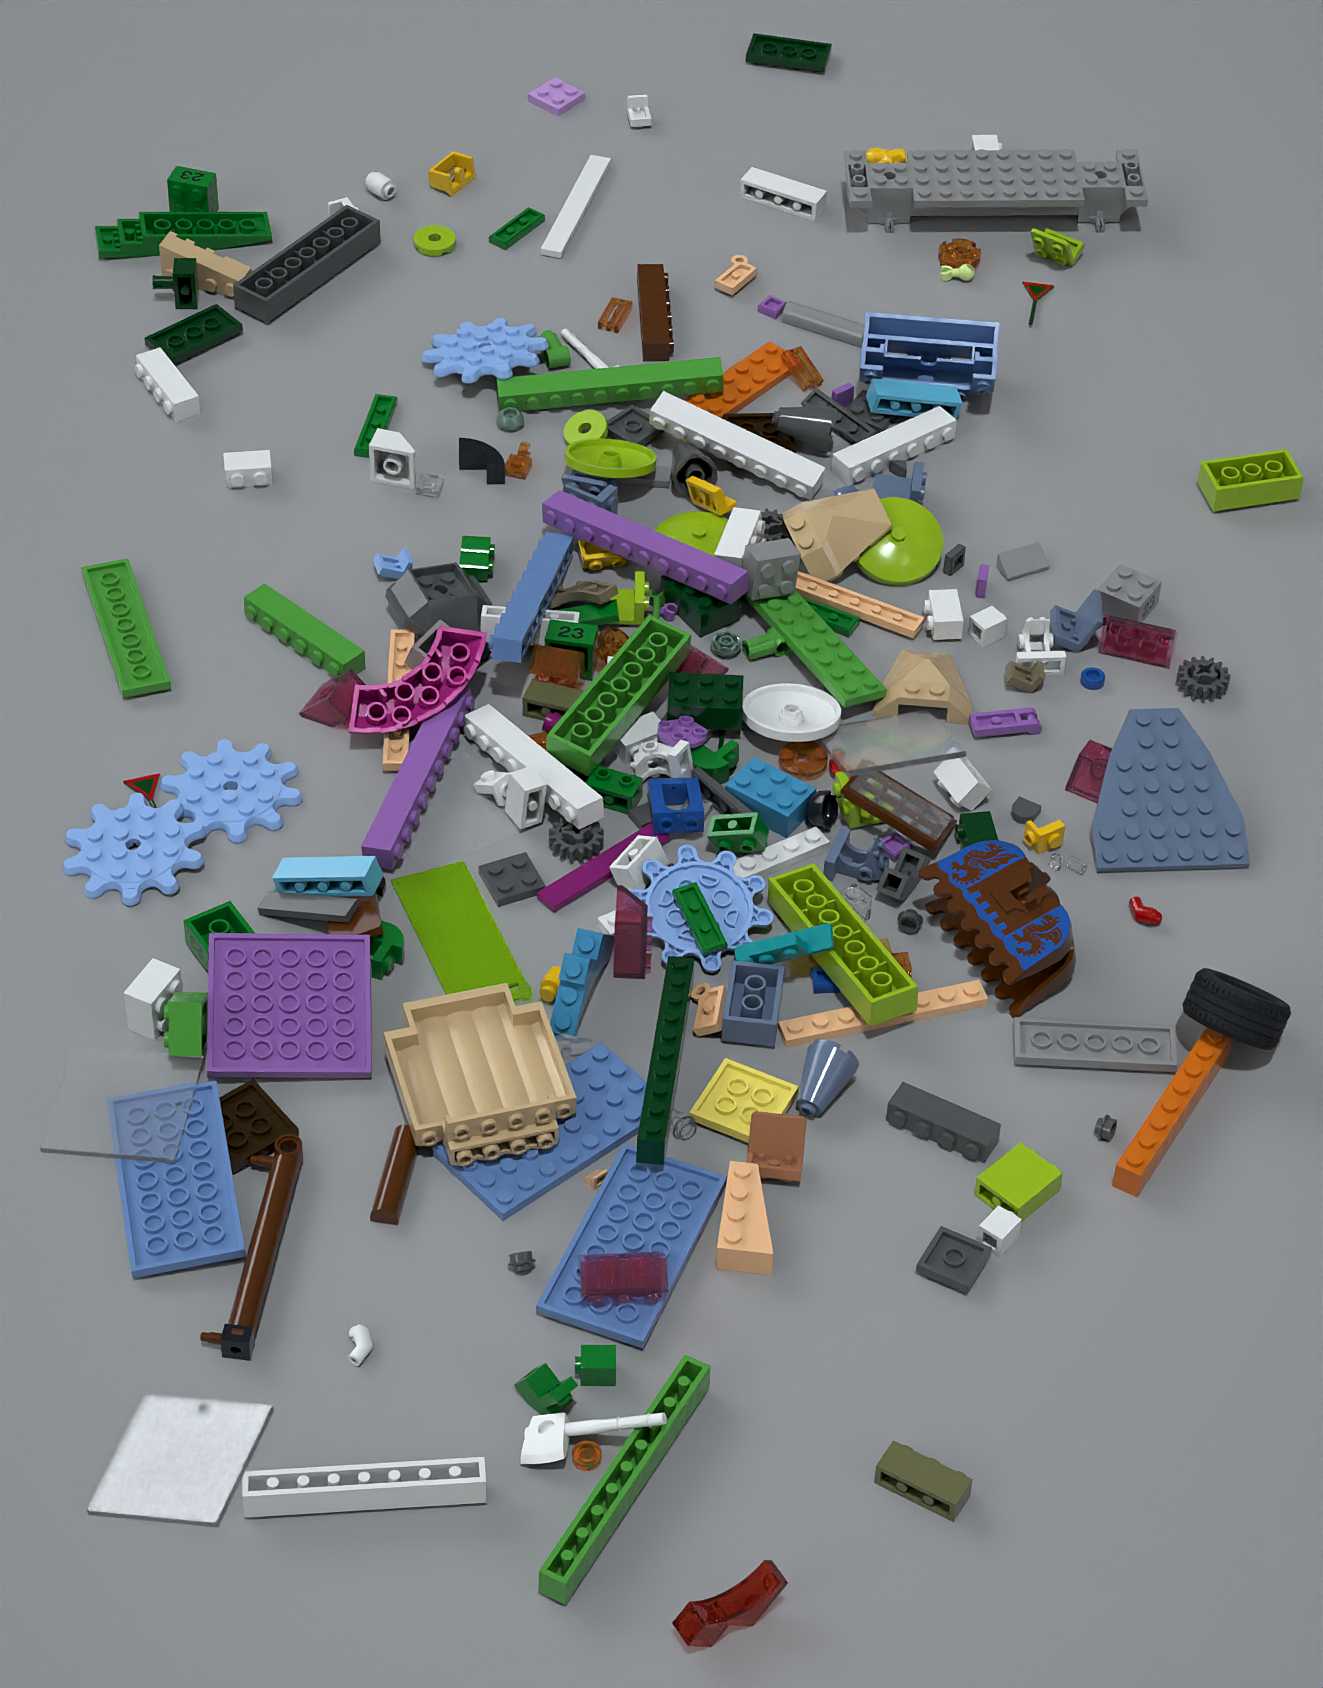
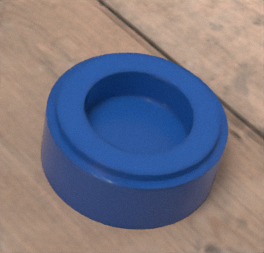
(1092, 678)

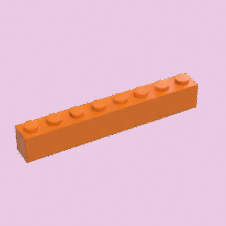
(1171, 1112)

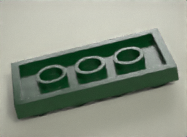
(788, 52)
(195, 333)

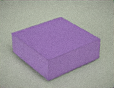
(772, 307)
(843, 395)
(982, 581)
(894, 844)

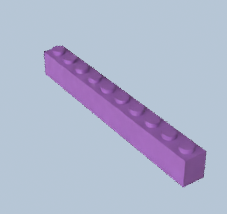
(645, 547)
(415, 781)

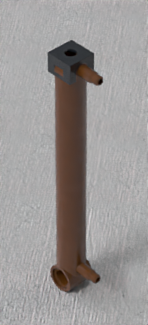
(238, 1335)

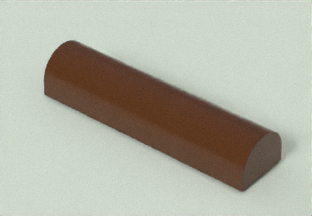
(395, 1177)

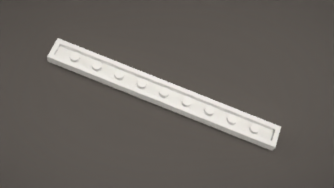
(761, 862)

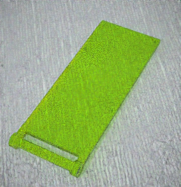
(458, 931)

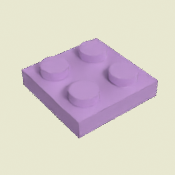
(556, 96)

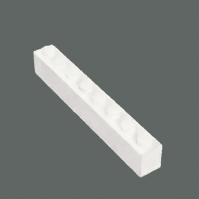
(737, 445)
(517, 751)
(364, 1487)

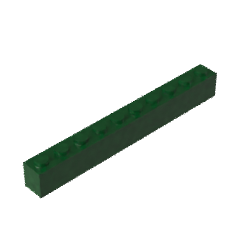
(665, 1061)

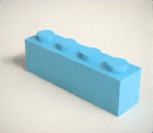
(911, 398)
(329, 876)

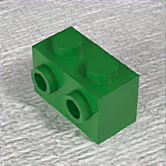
(618, 789)
(738, 832)

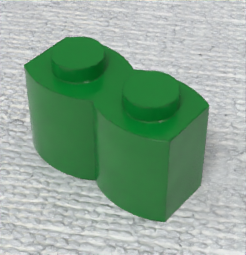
(476, 556)

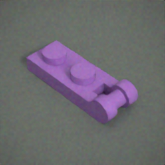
(1005, 722)

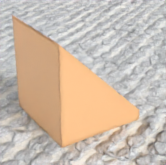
(595, 1178)

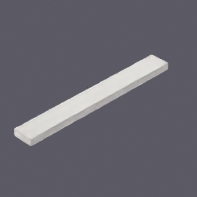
(575, 206)

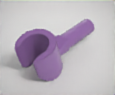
(668, 612)

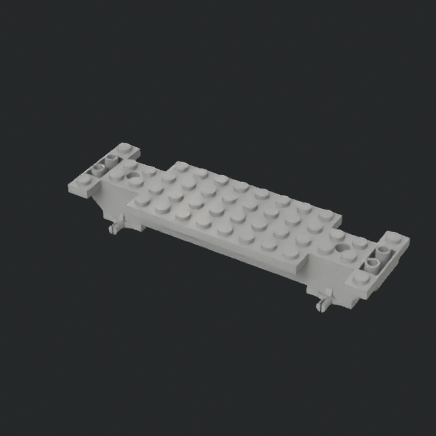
(994, 185)

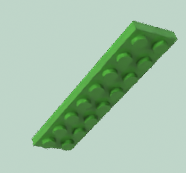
(125, 628)
(820, 649)

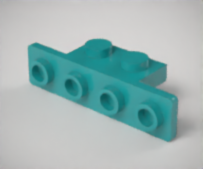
(787, 946)

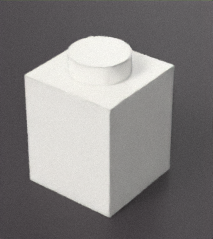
(987, 626)
(999, 1230)

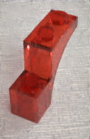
(742, 1605)

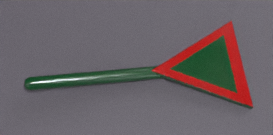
(1036, 292)
(145, 785)

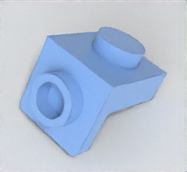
(392, 566)

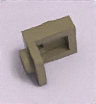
(1024, 677)

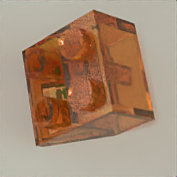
(558, 663)

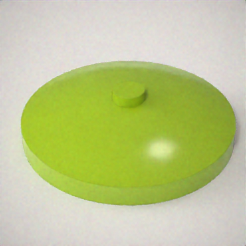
(610, 458)
(695, 529)
(908, 549)

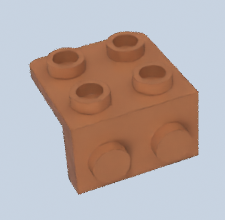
(777, 1145)

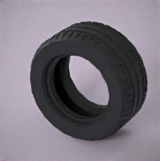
(1236, 1009)

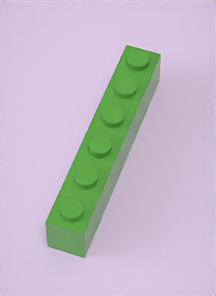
(303, 631)

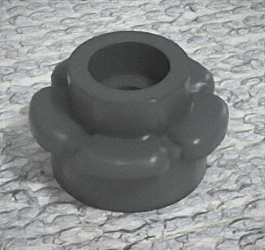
(908, 926)
(1106, 1127)
(521, 1260)

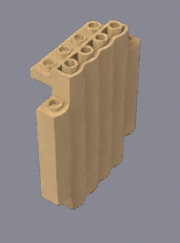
(479, 1074)

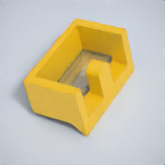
(452, 173)

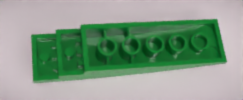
(207, 229)

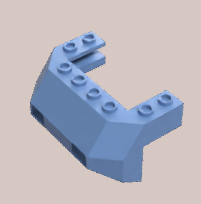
(929, 350)

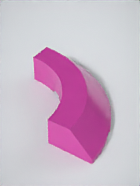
(422, 690)

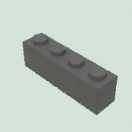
(943, 1122)

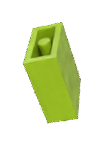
(1019, 1182)

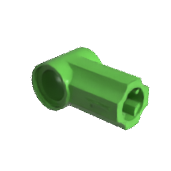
(556, 354)
(765, 645)

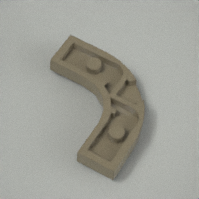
(590, 590)

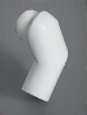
(363, 1343)

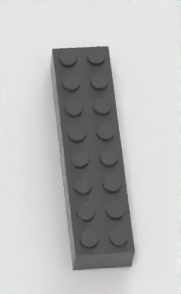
(306, 263)

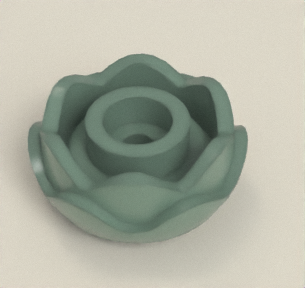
(510, 419)
(726, 644)

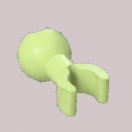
(965, 272)

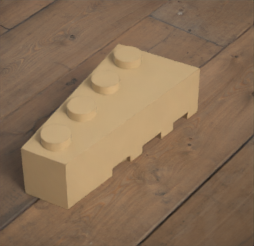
(214, 272)

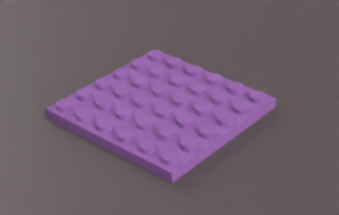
(289, 1005)

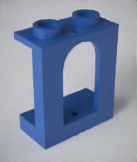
(672, 792)

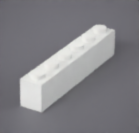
(895, 443)

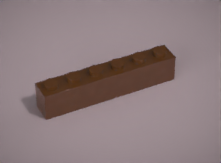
(654, 312)

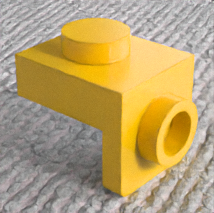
(1045, 837)

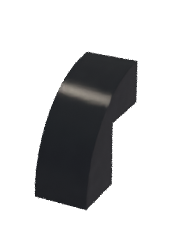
(481, 456)

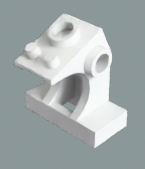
(1036, 646)
(660, 759)

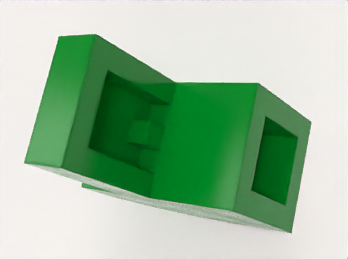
(716, 763)
(386, 950)
(544, 1390)

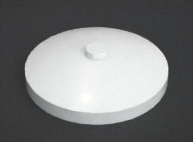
(791, 712)

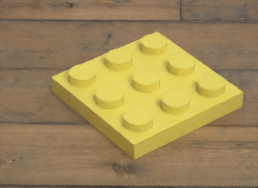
(736, 1094)

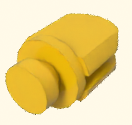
(550, 984)

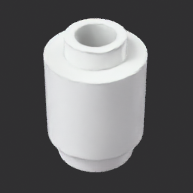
(380, 185)

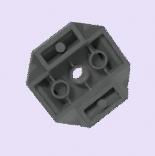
(435, 594)

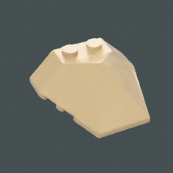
(836, 530)
(926, 681)

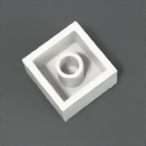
(149, 995)

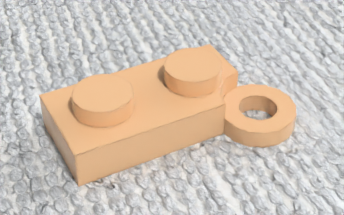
(736, 276)
(709, 1008)

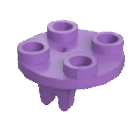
(684, 729)

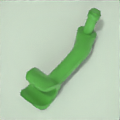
(657, 601)

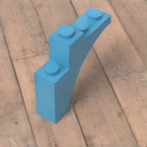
(577, 977)

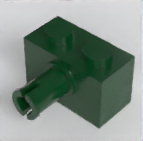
(183, 282)

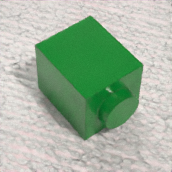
(597, 1365)

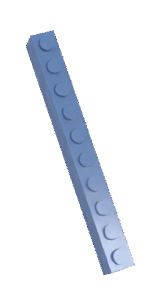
(531, 597)

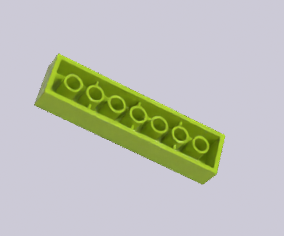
(858, 961)

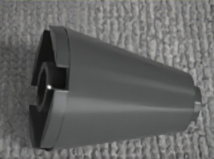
(807, 424)
(689, 462)

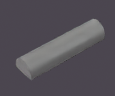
(823, 323)

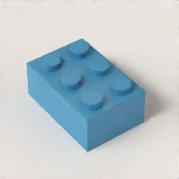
(772, 794)

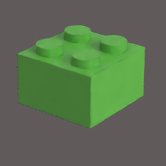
(187, 1023)

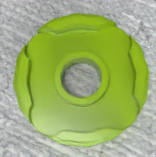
(434, 240)
(584, 420)

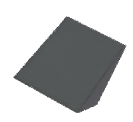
(898, 468)

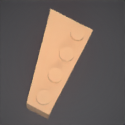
(744, 1228)

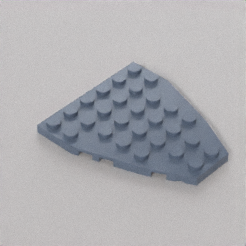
(1165, 801)

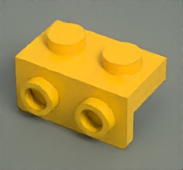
(595, 558)

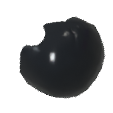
(822, 809)

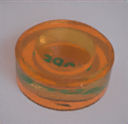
(586, 1455)

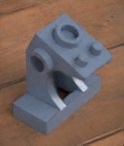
(867, 864)

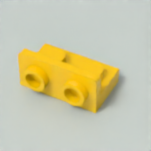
(709, 496)

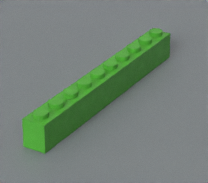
(611, 384)
(623, 1481)

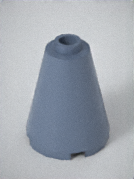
(824, 1076)

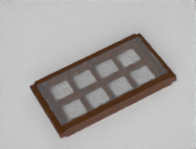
(900, 808)

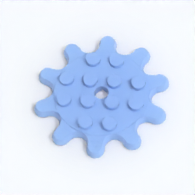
(485, 350)
(254, 801)
(160, 853)
(724, 892)

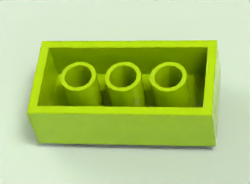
(1250, 480)

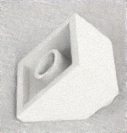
(392, 459)

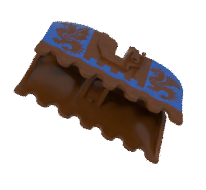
(1007, 919)

